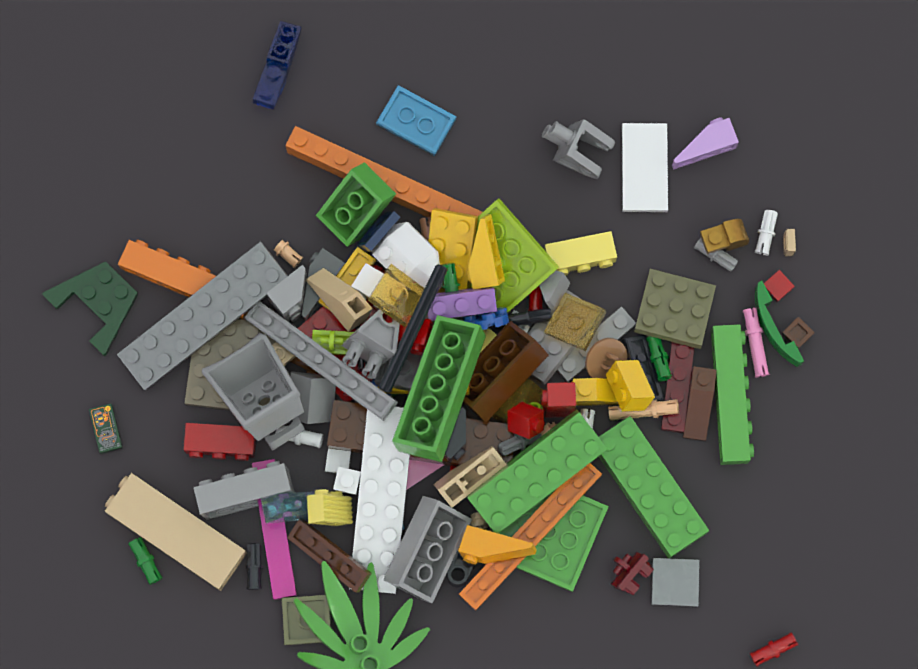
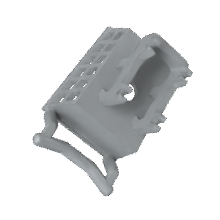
(249, 377)

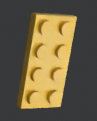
(454, 239)

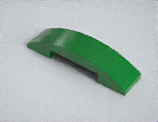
(787, 351)

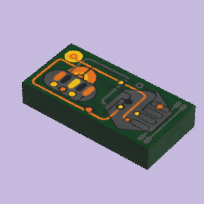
(105, 428)

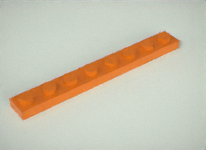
(532, 531)

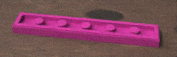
(277, 552)

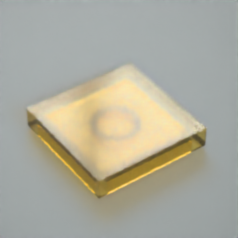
(396, 295)
(575, 321)

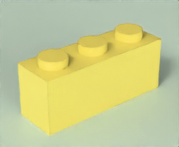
(583, 253)

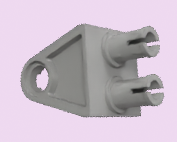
(567, 145)
(373, 342)

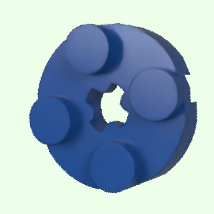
(489, 319)

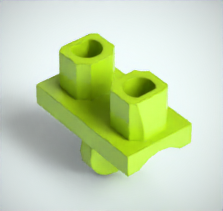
(331, 340)

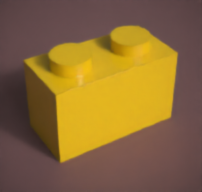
(630, 385)

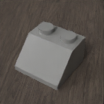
(289, 295)

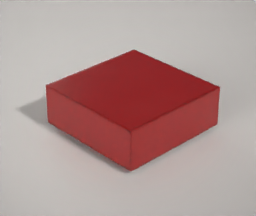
(778, 286)

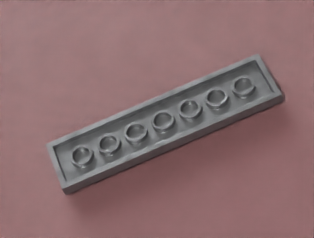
(202, 316)

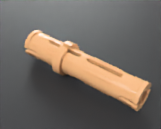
(654, 409)

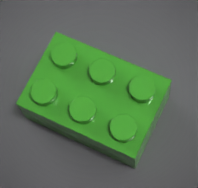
(356, 204)

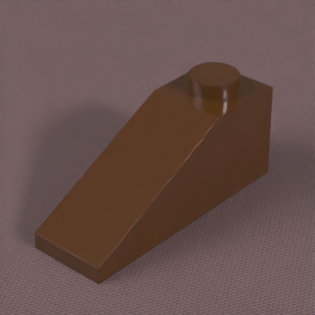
(699, 403)

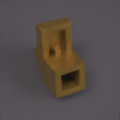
(726, 236)

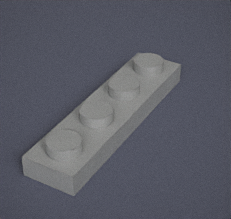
(613, 327)

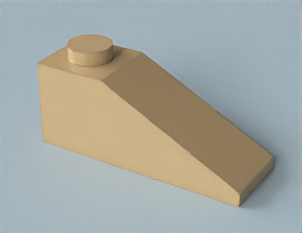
(469, 476)

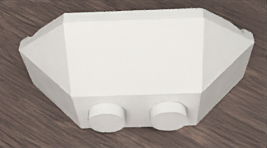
(408, 252)

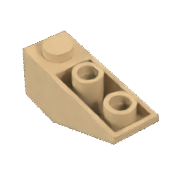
(340, 298)

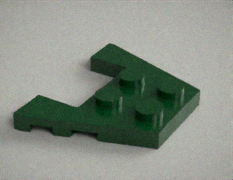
(104, 294)

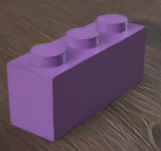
(463, 303)

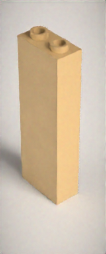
(175, 531)

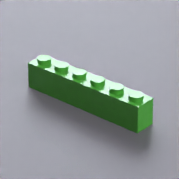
(731, 395)

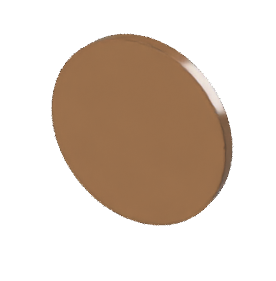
(603, 355)

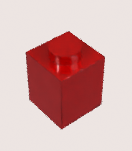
(525, 420)

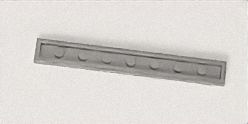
(321, 360)

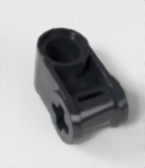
(459, 564)

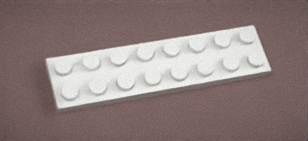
(380, 497)

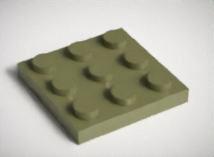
(675, 308)

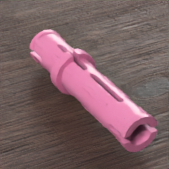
(755, 341)

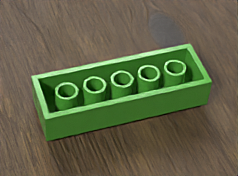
(439, 388)
(537, 471)
(650, 488)

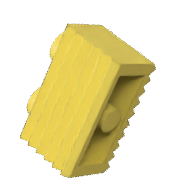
(329, 508)

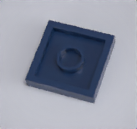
(377, 231)

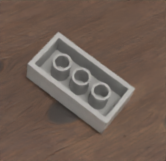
(242, 491)
(427, 549)

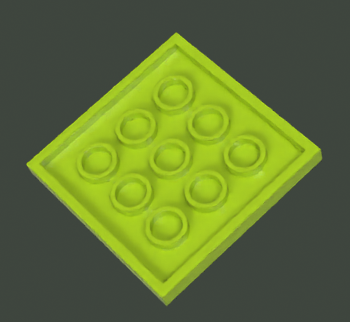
(521, 256)

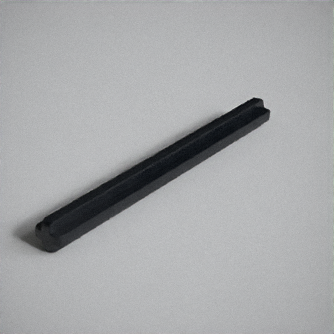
(413, 328)

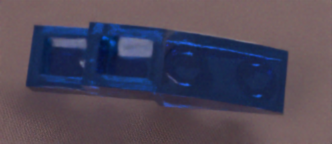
(277, 65)

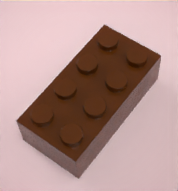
(502, 370)

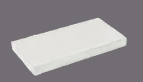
(644, 167)

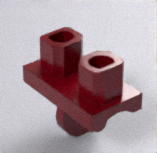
(627, 570)

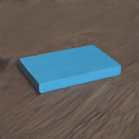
(416, 120)

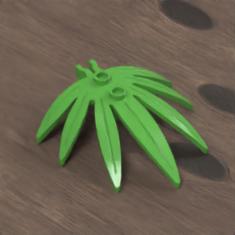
(360, 650)

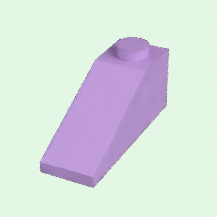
(713, 140)

